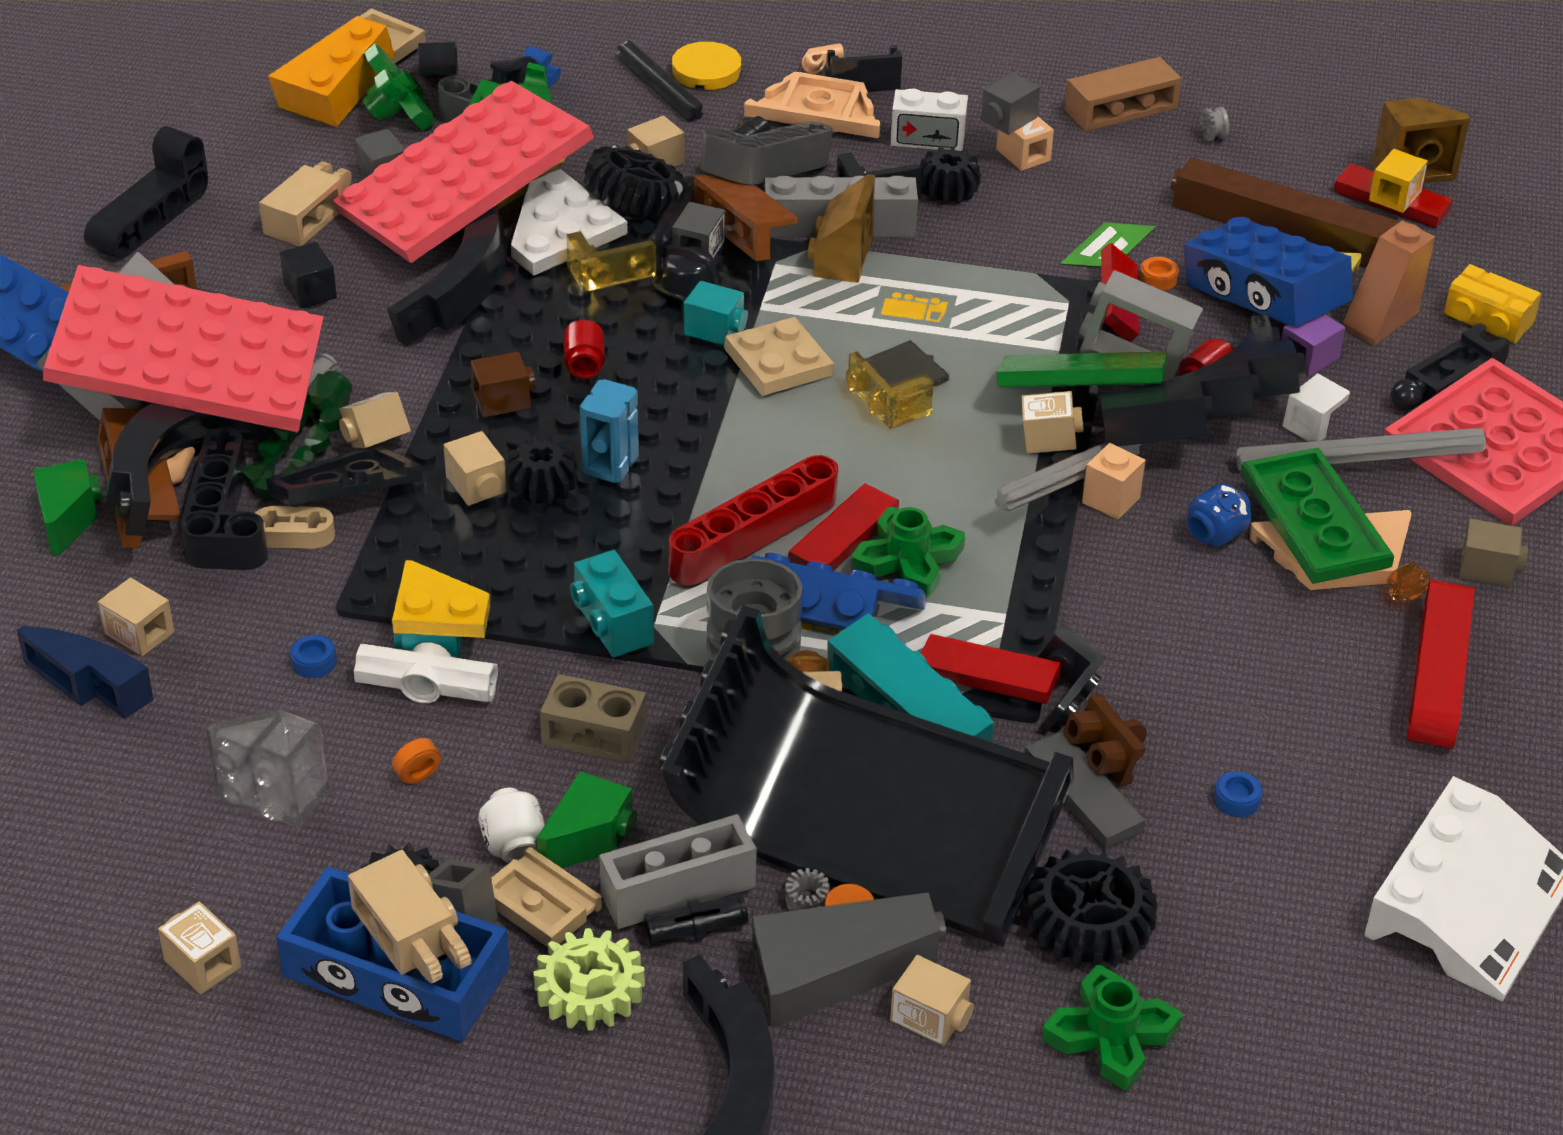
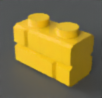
(1493, 301)

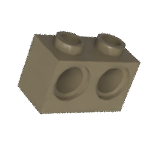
(593, 718)

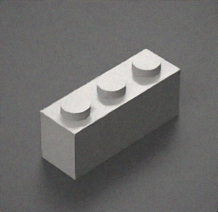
(677, 868)

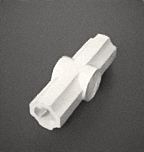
(426, 672)

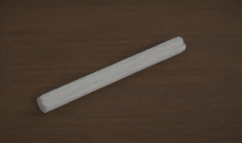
(1377, 447)

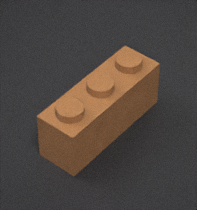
(1122, 93)

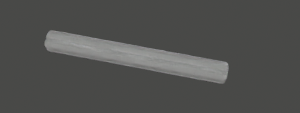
(1050, 478)

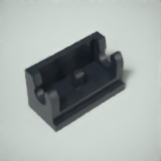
(876, 71)

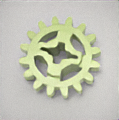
(593, 979)

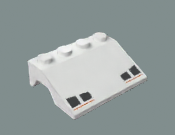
(1472, 889)

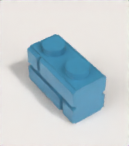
(609, 430)

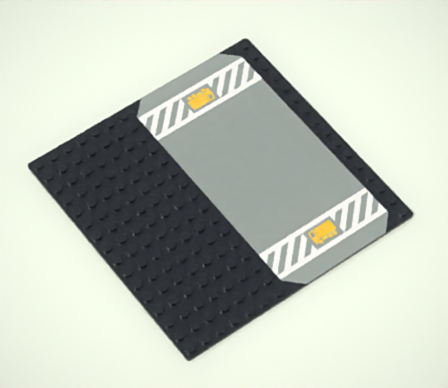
(715, 436)

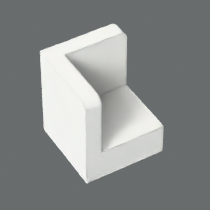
(1311, 408)

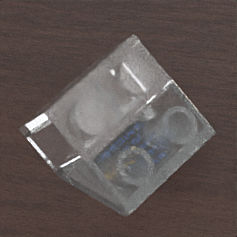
(270, 764)

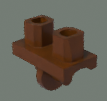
(1111, 741)

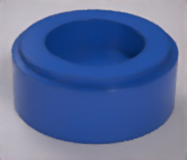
(313, 656)
(1238, 794)

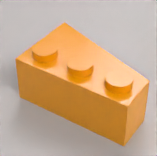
(332, 73)

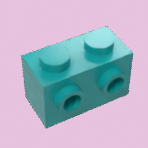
(613, 603)

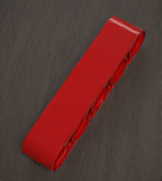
(752, 519)
(1441, 664)

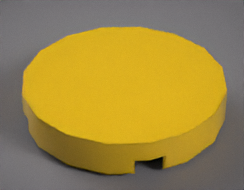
(706, 64)

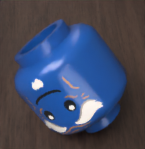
(1219, 514)

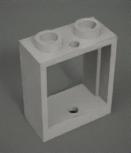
(1145, 302)

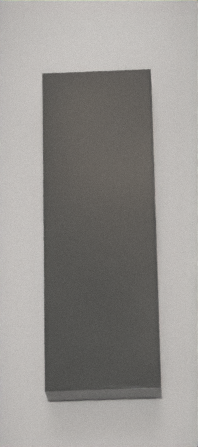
(1092, 796)

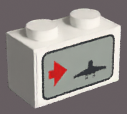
(928, 119)

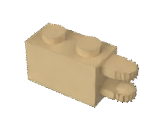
(303, 203)
(407, 916)

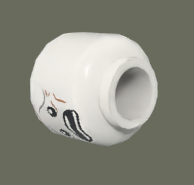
(510, 823)

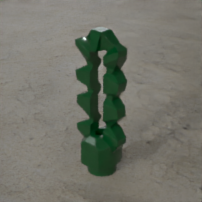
(322, 405)

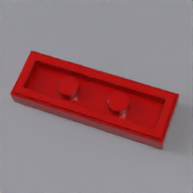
(1427, 208)
(1119, 320)
(843, 529)
(992, 668)

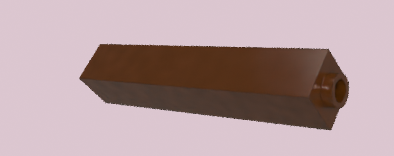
(1232, 194)

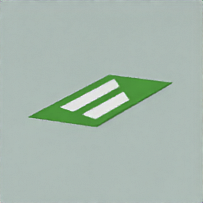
(1121, 235)

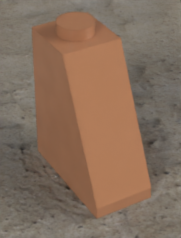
(1391, 283)

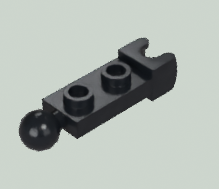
(1447, 367)

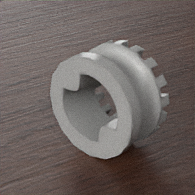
(1214, 123)
(806, 881)

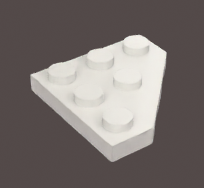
(556, 208)

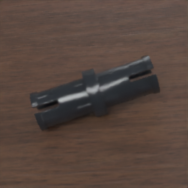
(696, 919)

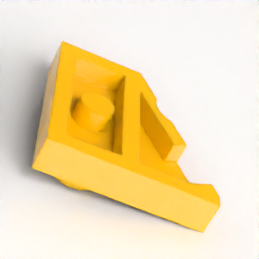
(439, 605)

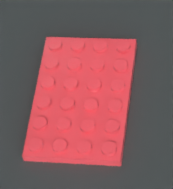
(462, 170)
(184, 348)

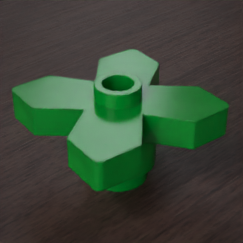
(394, 91)
(909, 547)
(1114, 1024)

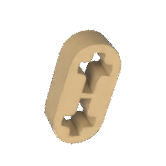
(295, 526)

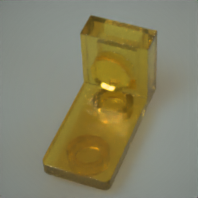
(610, 266)
(892, 403)

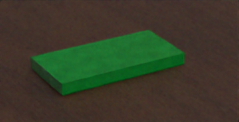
(1082, 369)
(1316, 515)

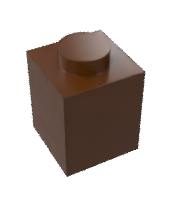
(502, 384)

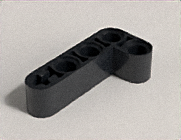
(155, 199)
(210, 525)

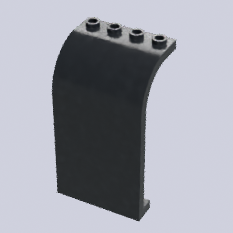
(862, 787)

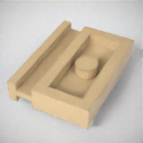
(543, 897)

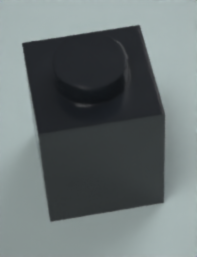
(308, 274)

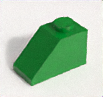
(66, 501)
(587, 821)

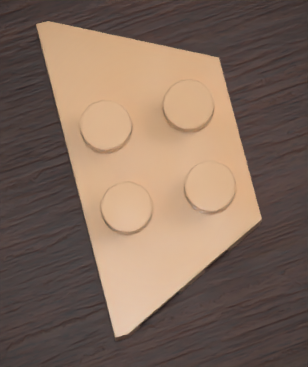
(820, 100)
(1390, 525)

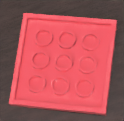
(1521, 434)

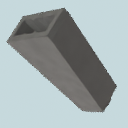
(839, 951)

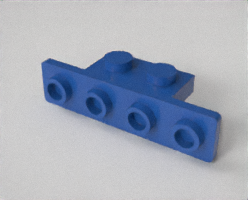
(841, 599)

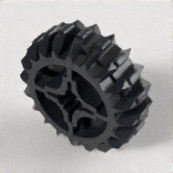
(632, 180)
(1090, 908)

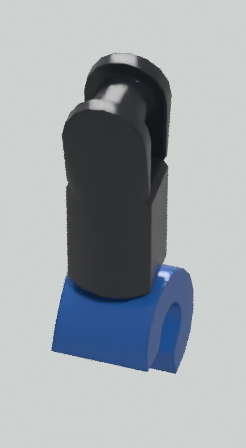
(515, 69)

